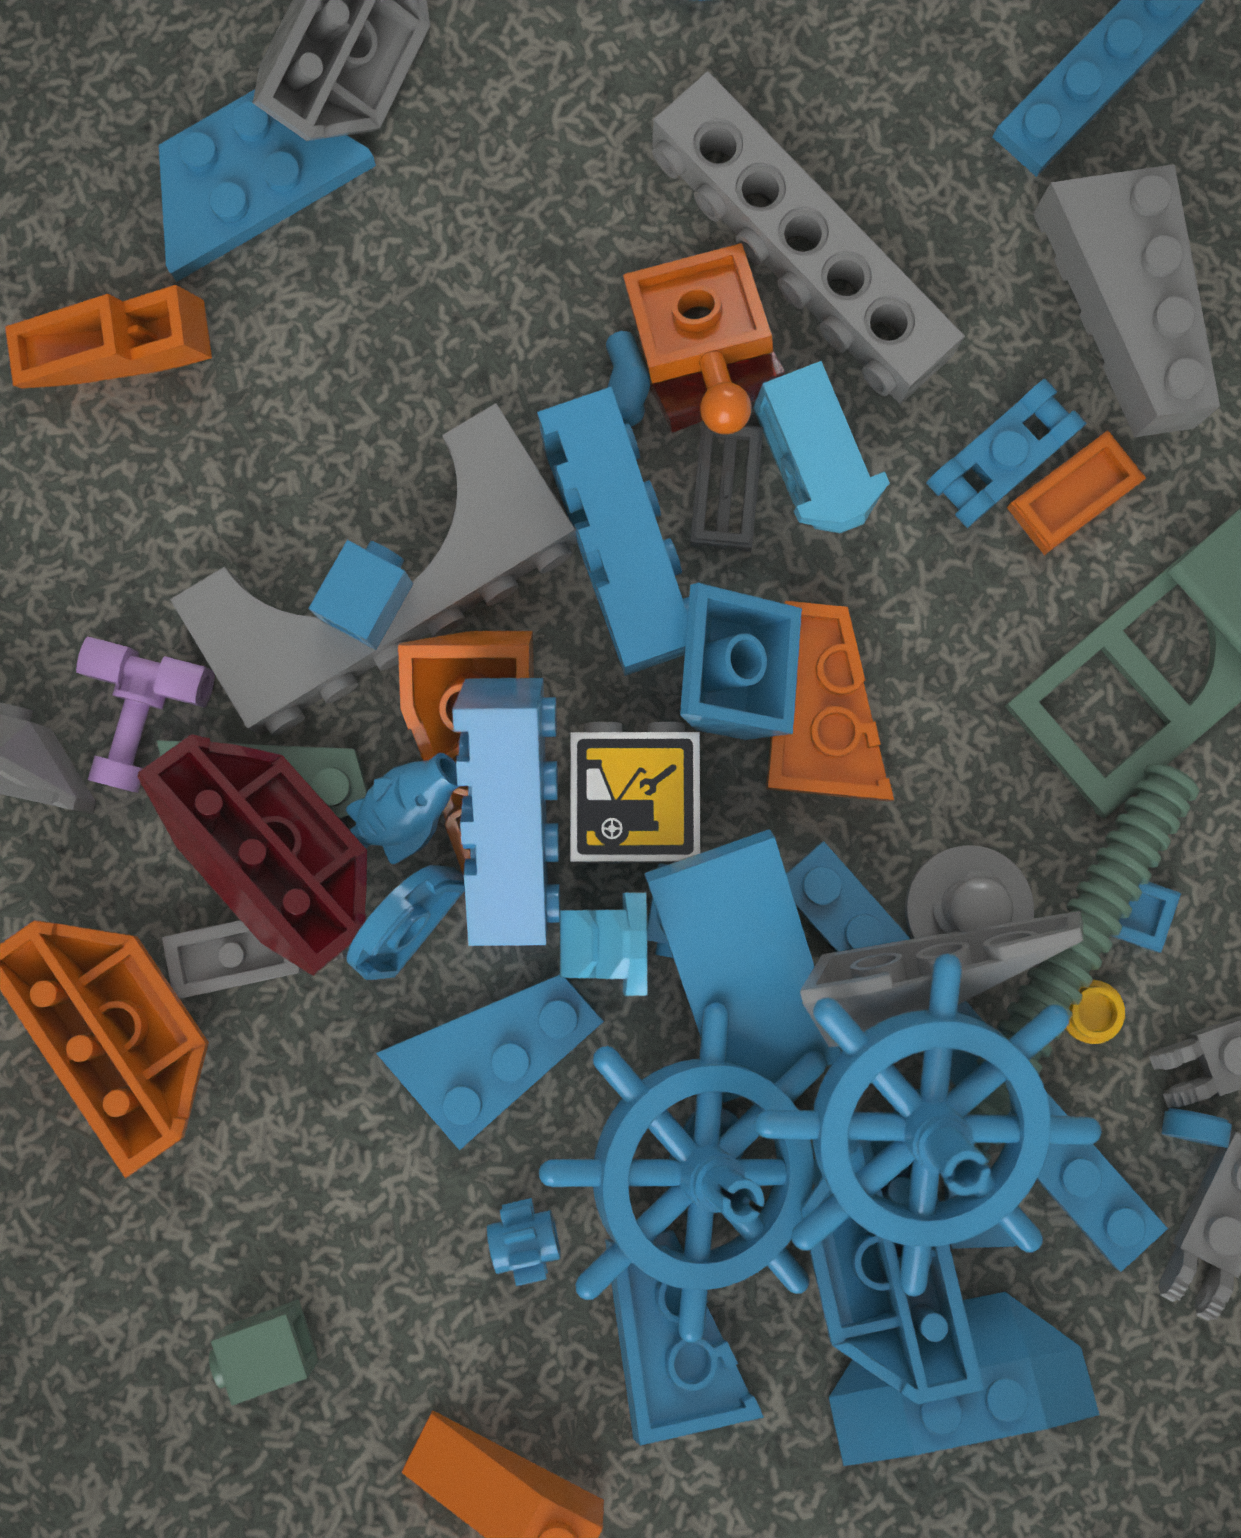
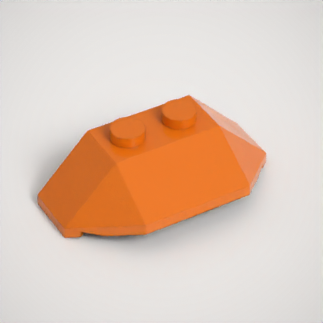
(108, 1033)

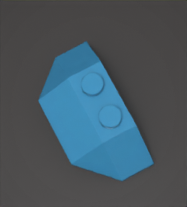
(905, 1340)
(1029, 1380)

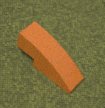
(109, 339)

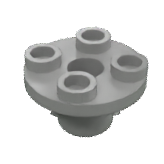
(966, 892)

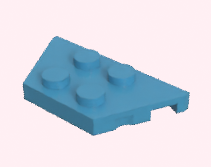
(242, 177)

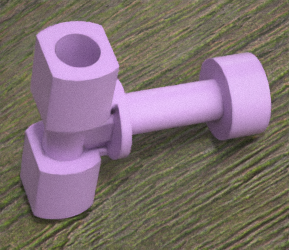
(142, 686)

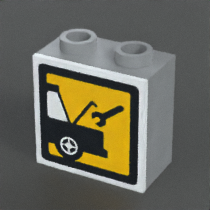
(634, 794)

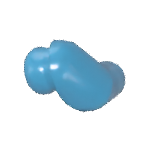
(629, 376)

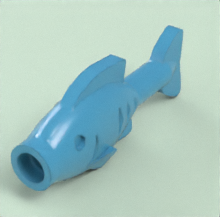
(404, 806)

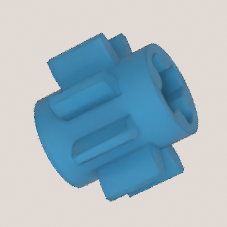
(523, 1242)

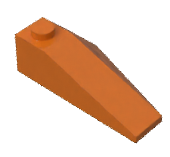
(429, 686)

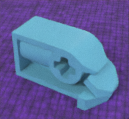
(817, 451)
(607, 944)

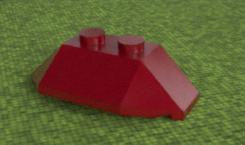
(263, 845)

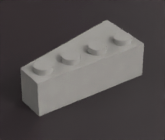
(1137, 290)

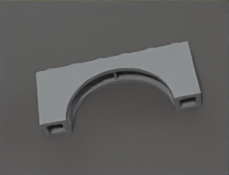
(287, 661)

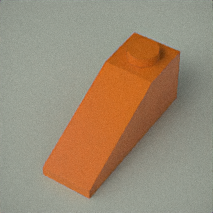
(498, 1489)

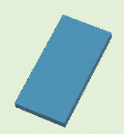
(742, 947)

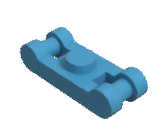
(1006, 453)

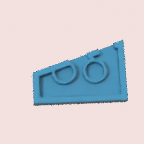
(491, 1056)
(670, 1382)

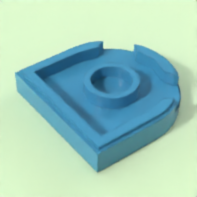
(404, 921)

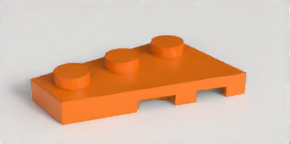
(833, 730)

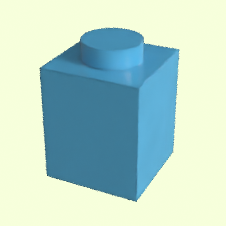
(363, 592)

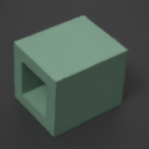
(263, 1353)

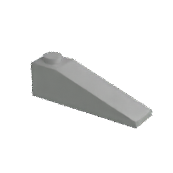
(897, 976)

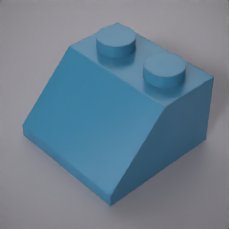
(740, 664)

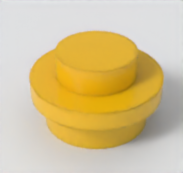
(1097, 1015)

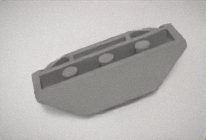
(339, 64)
(37, 765)

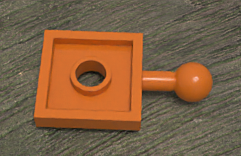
(683, 346)

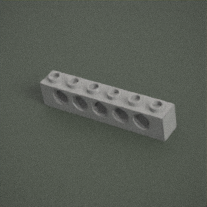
(713, 120)

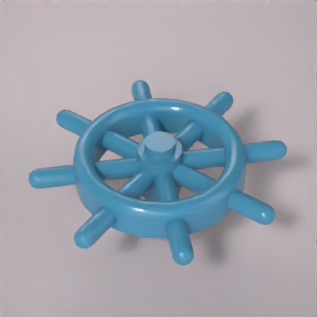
(930, 1127)
(700, 1175)

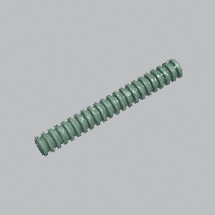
(1102, 904)

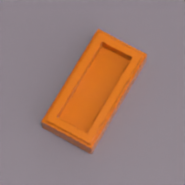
(1076, 492)

